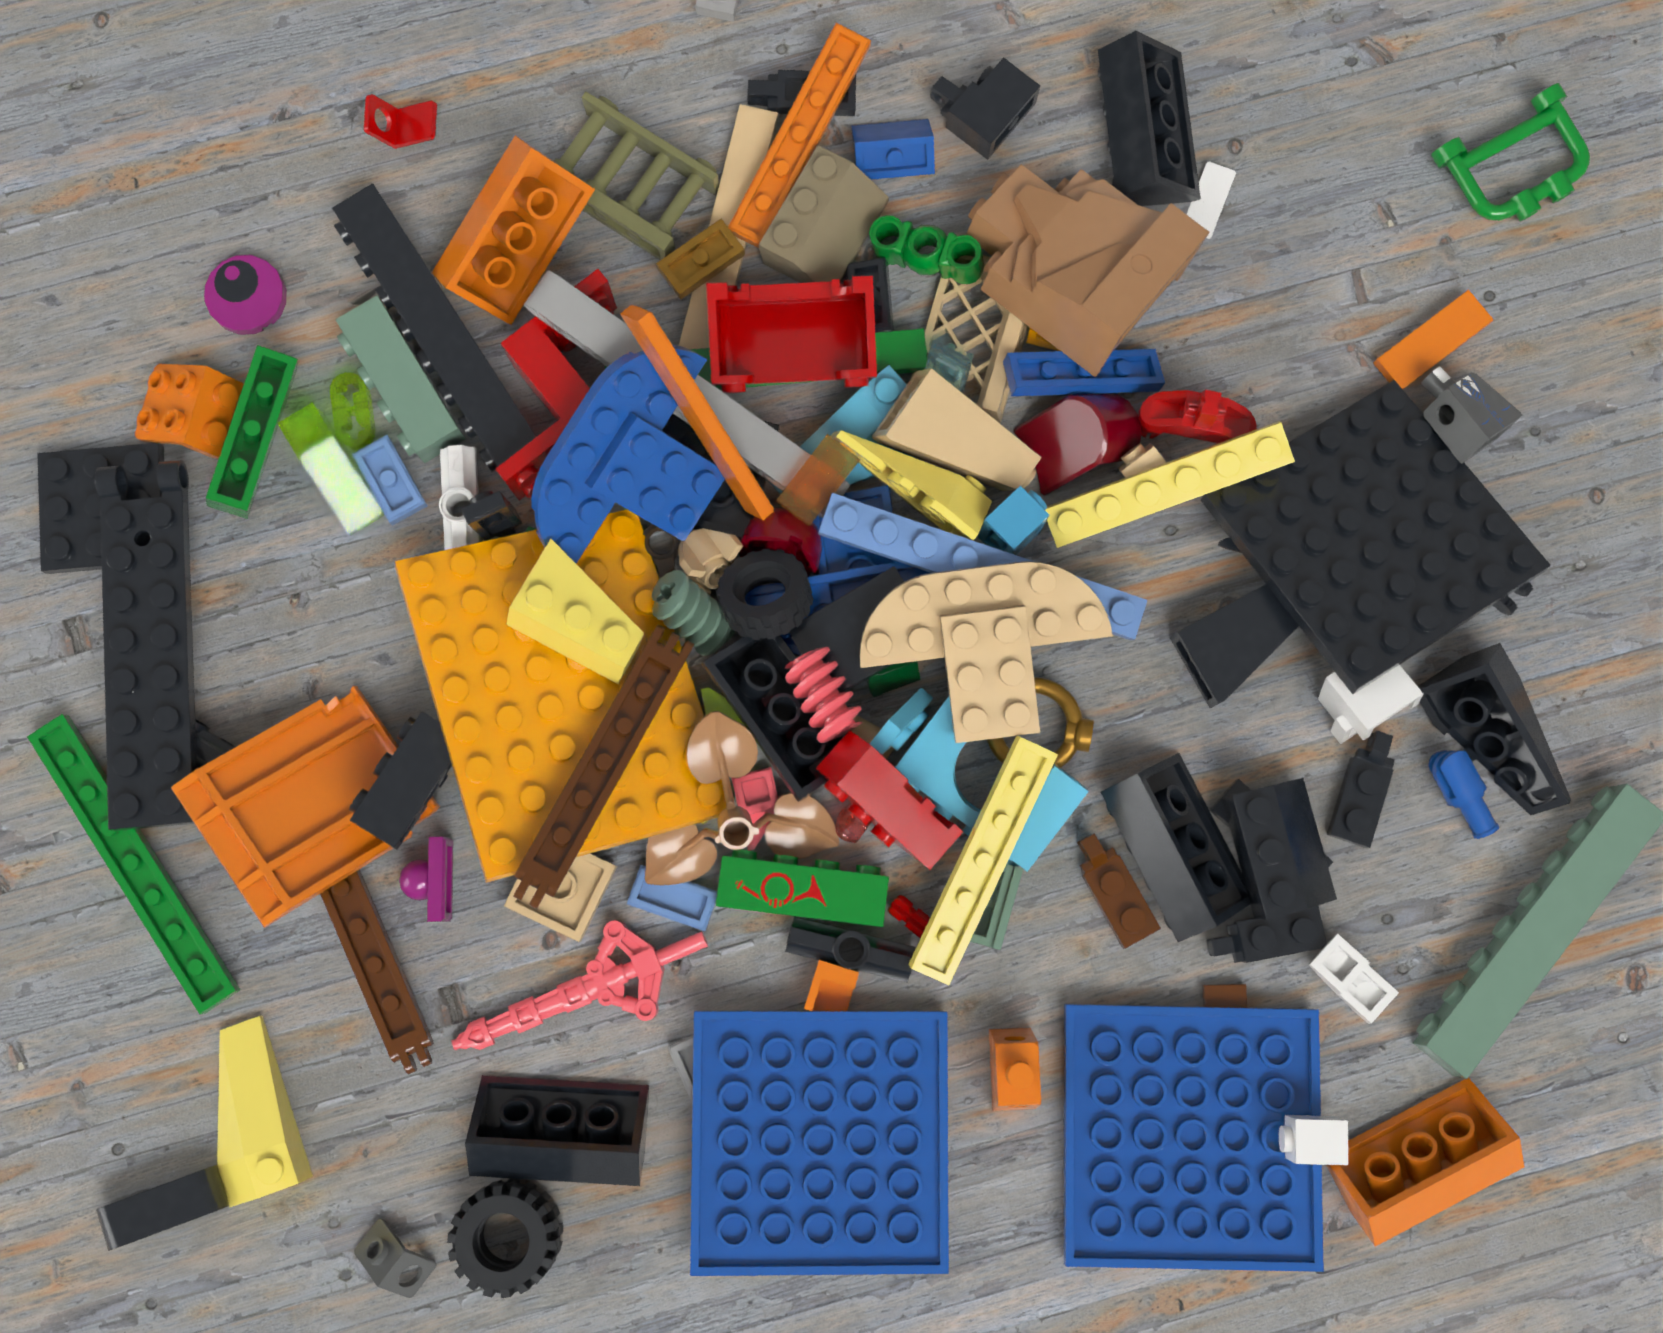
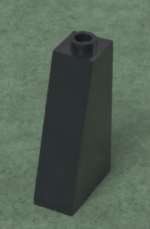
(1233, 642)

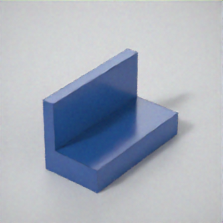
(894, 149)

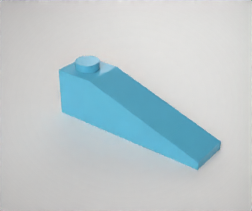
(861, 417)

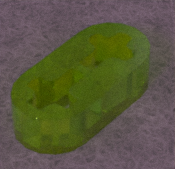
(343, 412)

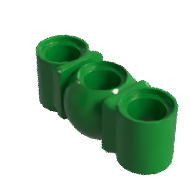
(941, 260)

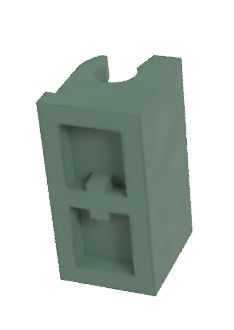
(995, 918)

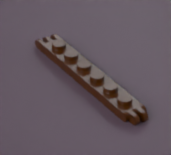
(601, 767)
(378, 971)

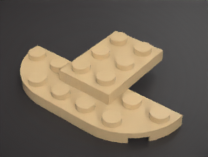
(985, 631)

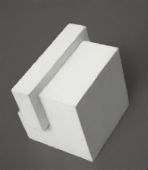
(1368, 706)

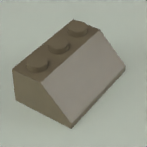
(822, 220)

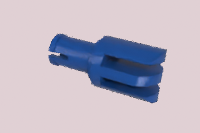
(1463, 789)

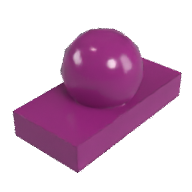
(432, 879)

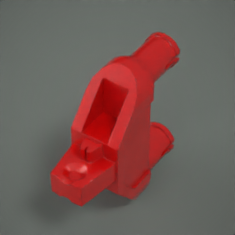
(1195, 416)

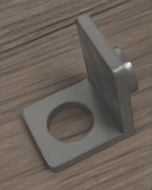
(387, 1258)

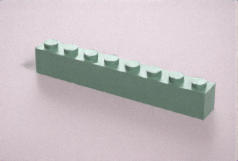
(1538, 929)

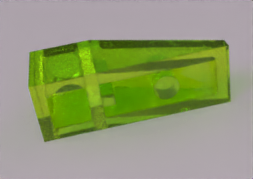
(331, 467)

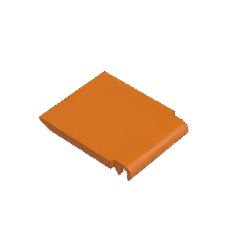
(284, 800)

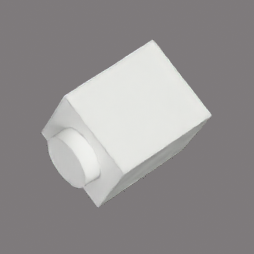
(1314, 1139)

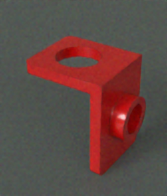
(404, 125)

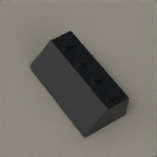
(1148, 121)
(755, 686)
(1178, 847)
(558, 1130)

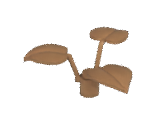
(724, 750)

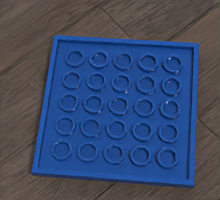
(1180, 1138)
(819, 1143)

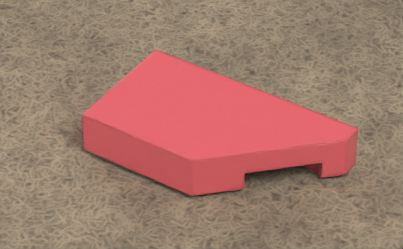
(758, 796)

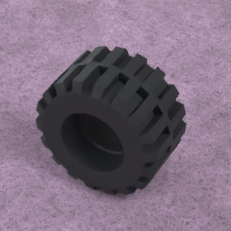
(480, 1263)

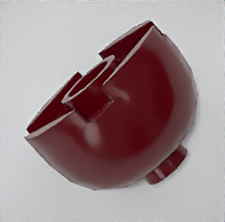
(784, 532)

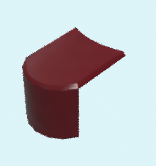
(1079, 436)

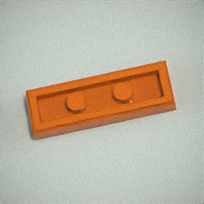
(1433, 340)

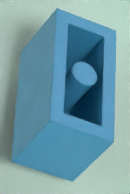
(1015, 522)

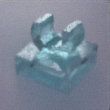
(950, 364)

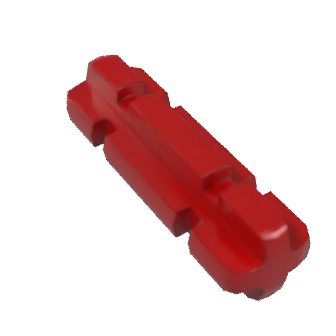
(915, 919)

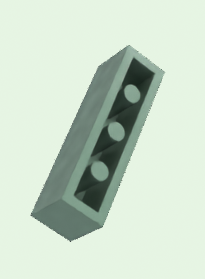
(400, 380)

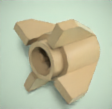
(707, 555)

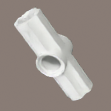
(459, 484)

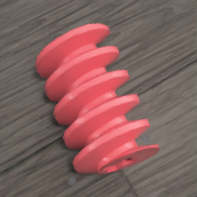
(822, 694)

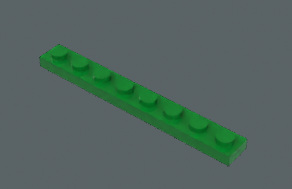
(134, 867)

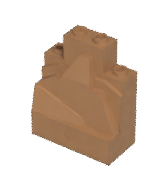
(1079, 258)

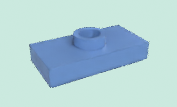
(389, 480)

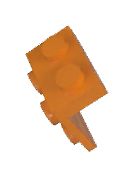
(188, 407)

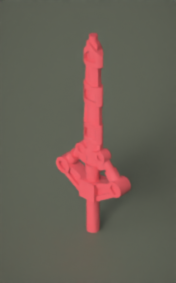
(603, 982)

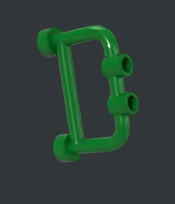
(1525, 204)

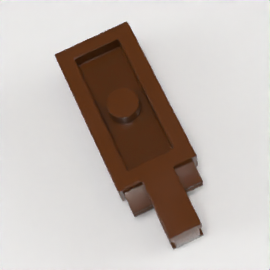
(1116, 893)

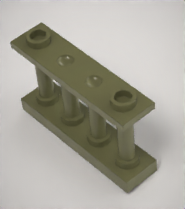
(624, 216)

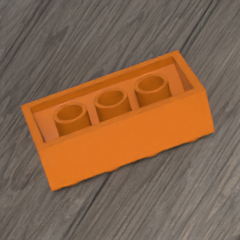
(512, 231)
(1426, 1161)

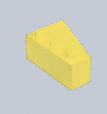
(574, 616)

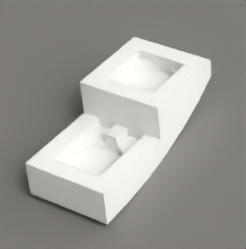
(1353, 979)

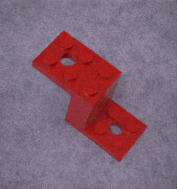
(539, 361)

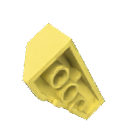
(938, 494)
(256, 1125)

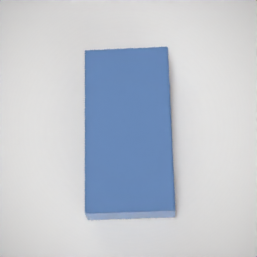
(681, 902)

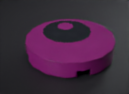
(245, 294)

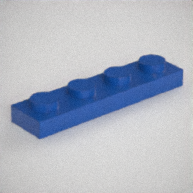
(1059, 375)

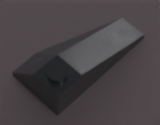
(1492, 718)

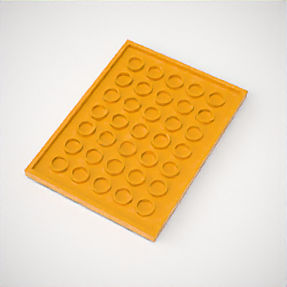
(526, 713)

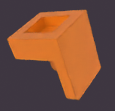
(831, 988)

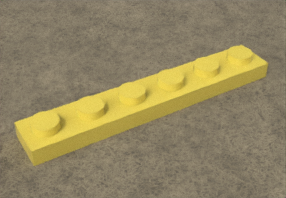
(1169, 484)
(982, 860)

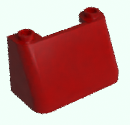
(792, 333)

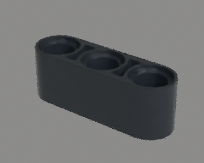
(162, 1207)

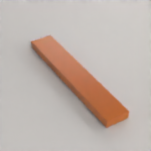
(800, 133)
(697, 410)

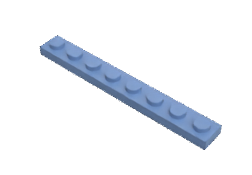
(943, 551)

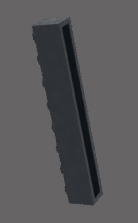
(434, 324)

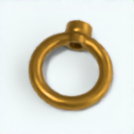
(1077, 731)

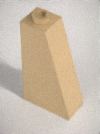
(953, 432)

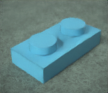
(903, 723)

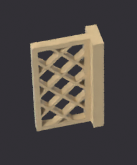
(1009, 339)

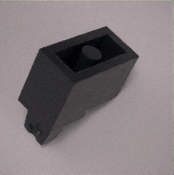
(987, 109)

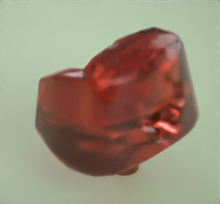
(848, 826)

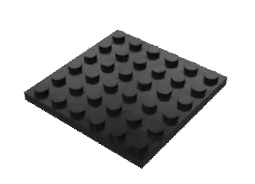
(1376, 536)

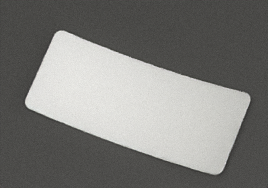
(1214, 188)

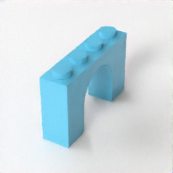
(931, 769)

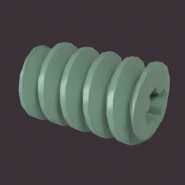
(690, 612)

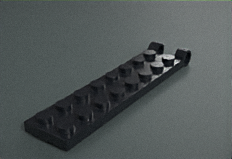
(147, 648)

